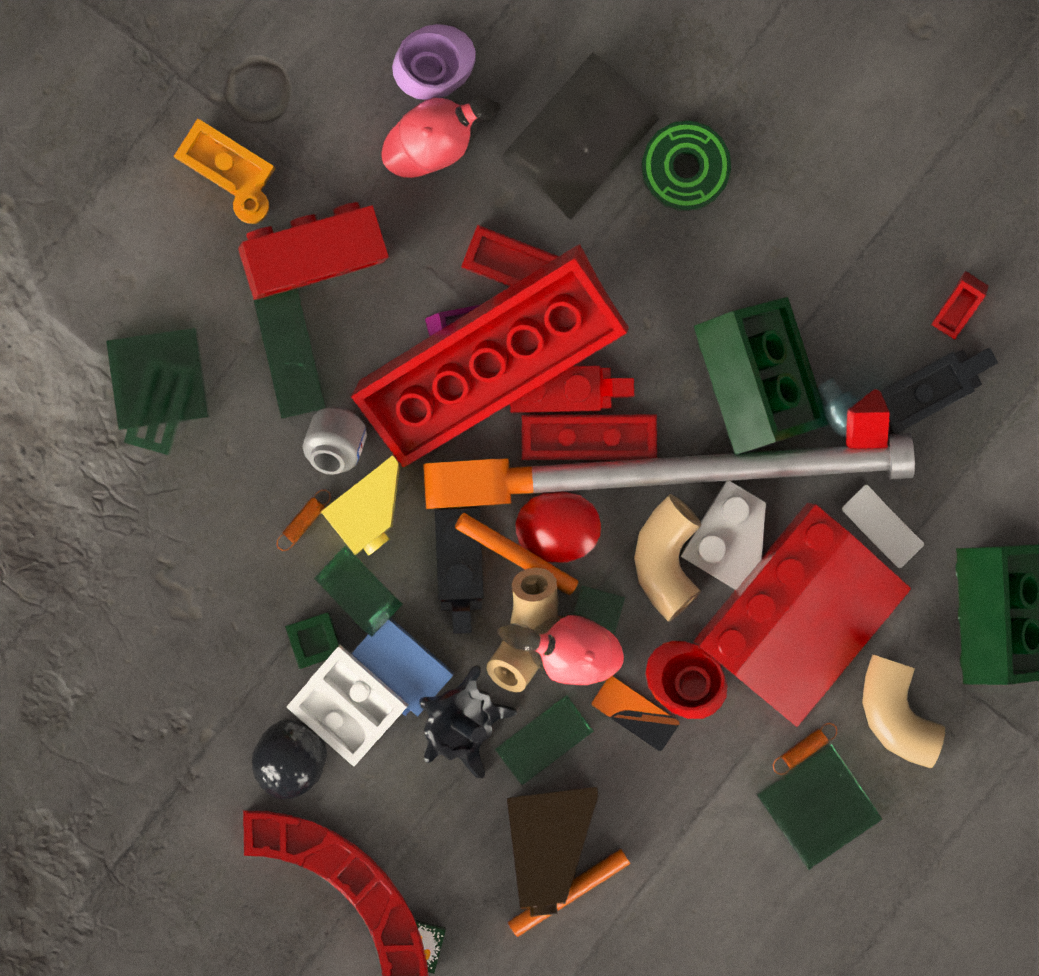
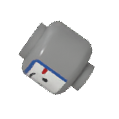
(334, 440)

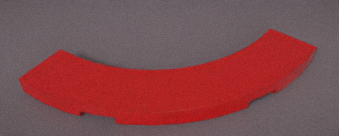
(352, 874)

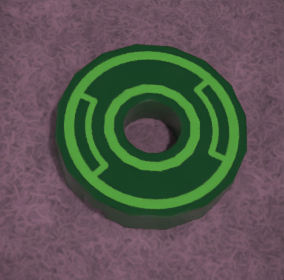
(689, 139)

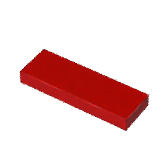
(589, 437)

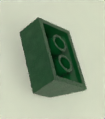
(761, 374)
(999, 614)

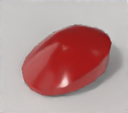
(558, 526)
(686, 679)

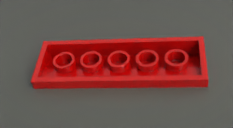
(490, 357)

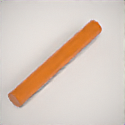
(513, 551)
(580, 886)

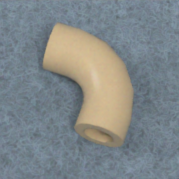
(659, 553)
(533, 603)
(893, 719)

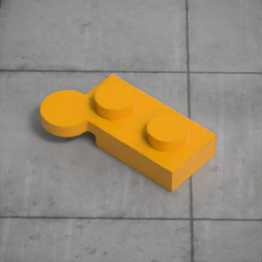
(228, 167)

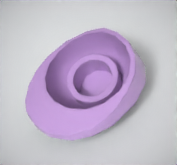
(433, 61)

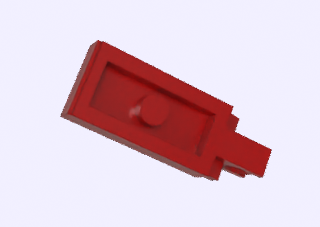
(575, 391)

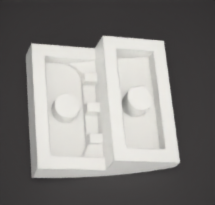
(347, 705)

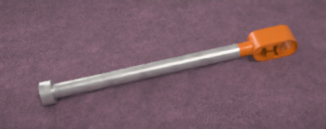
(494, 482)

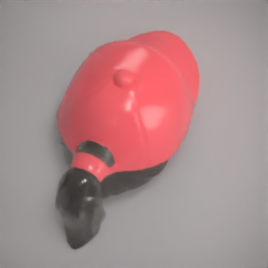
(434, 135)
(568, 648)

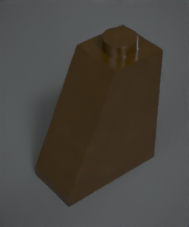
(548, 844)

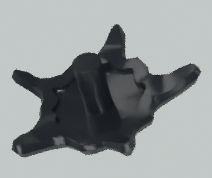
(461, 722)

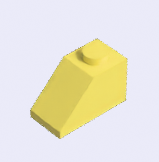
(367, 509)

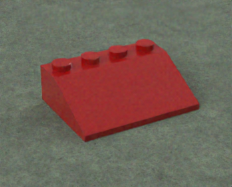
(802, 613)

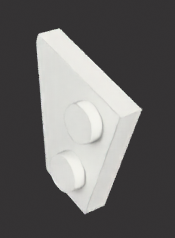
(729, 536)

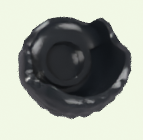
(288, 759)

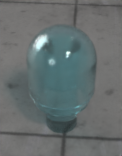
(836, 405)

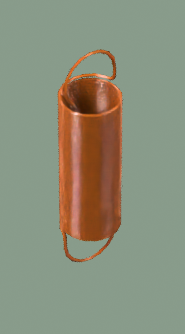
(303, 520)
(805, 748)

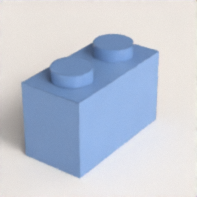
(403, 664)

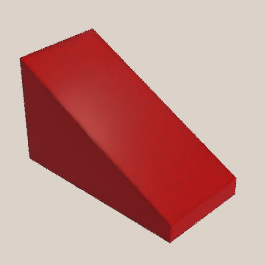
(960, 305)

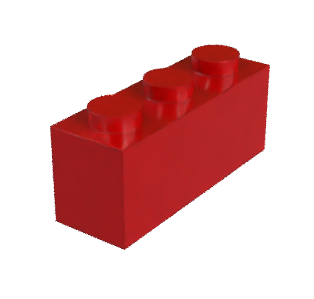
(312, 250)

